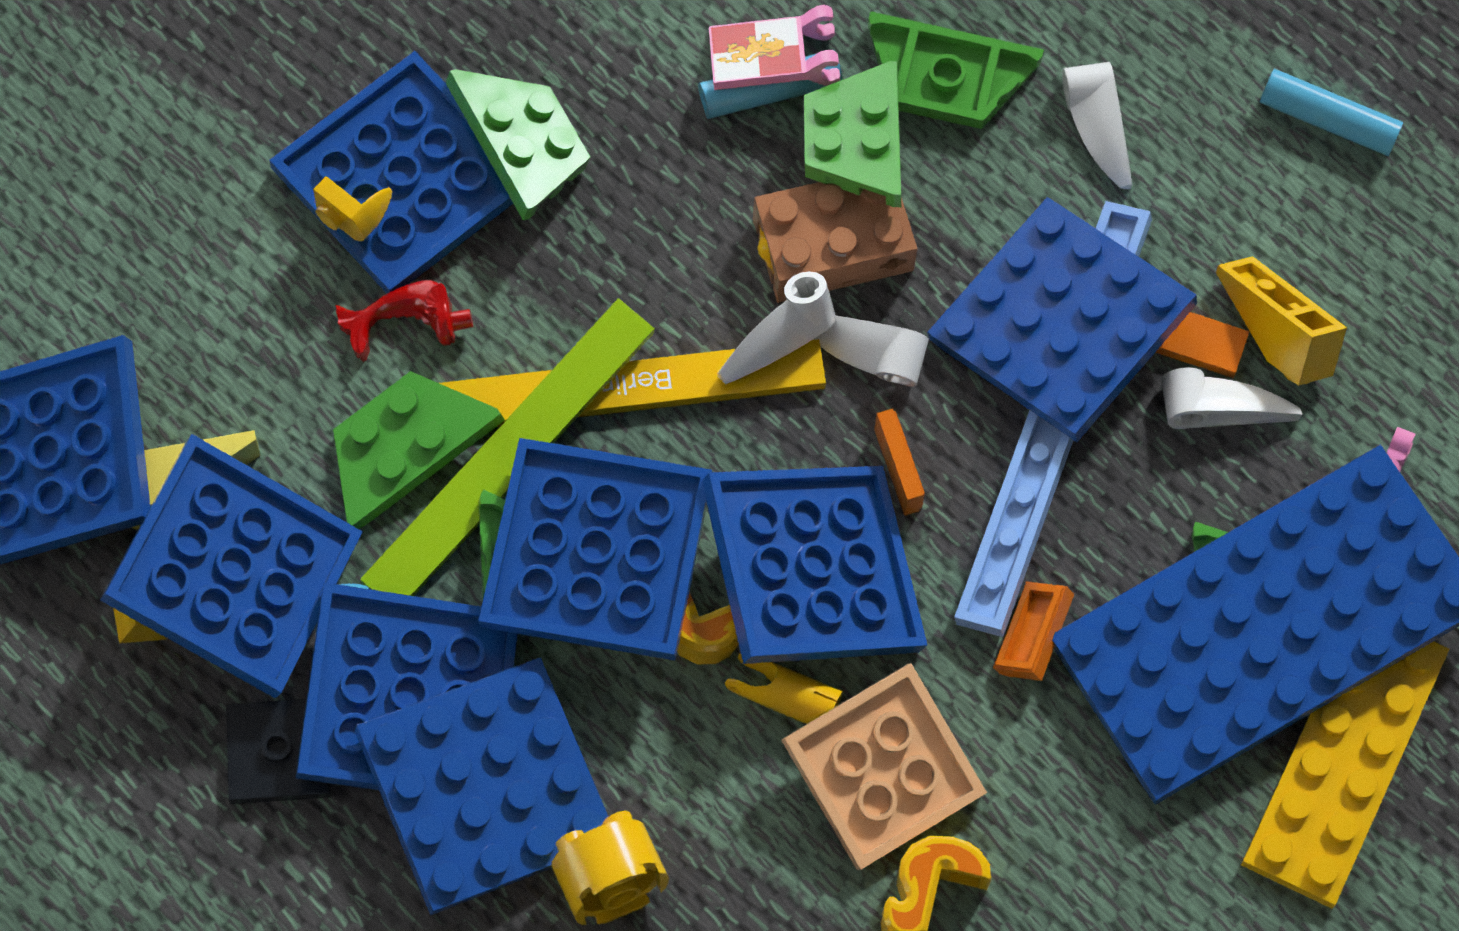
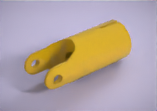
(788, 693)

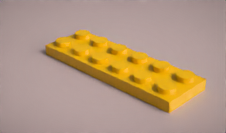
(1340, 779)

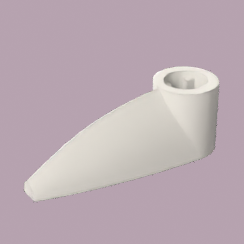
(1097, 115)
(788, 327)
(877, 348)
(1212, 401)

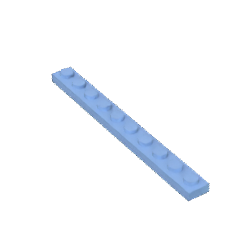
(1030, 484)

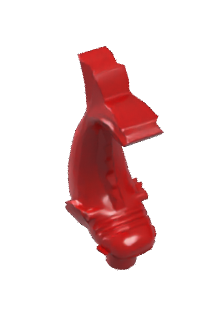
(420, 299)

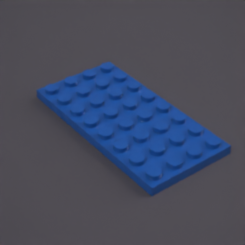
(1265, 624)

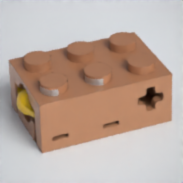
(832, 234)

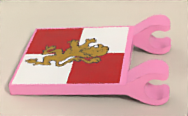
(772, 51)

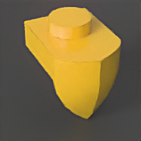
(342, 211)

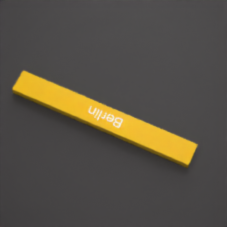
(663, 382)

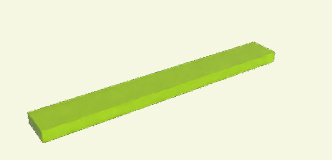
(540, 417)

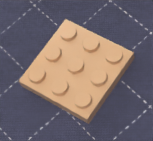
(884, 766)

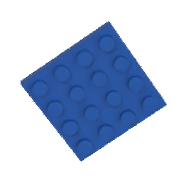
(416, 142)
(1062, 318)
(70, 449)
(596, 549)
(813, 564)
(231, 566)
(381, 656)
(481, 783)

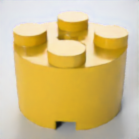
(608, 869)

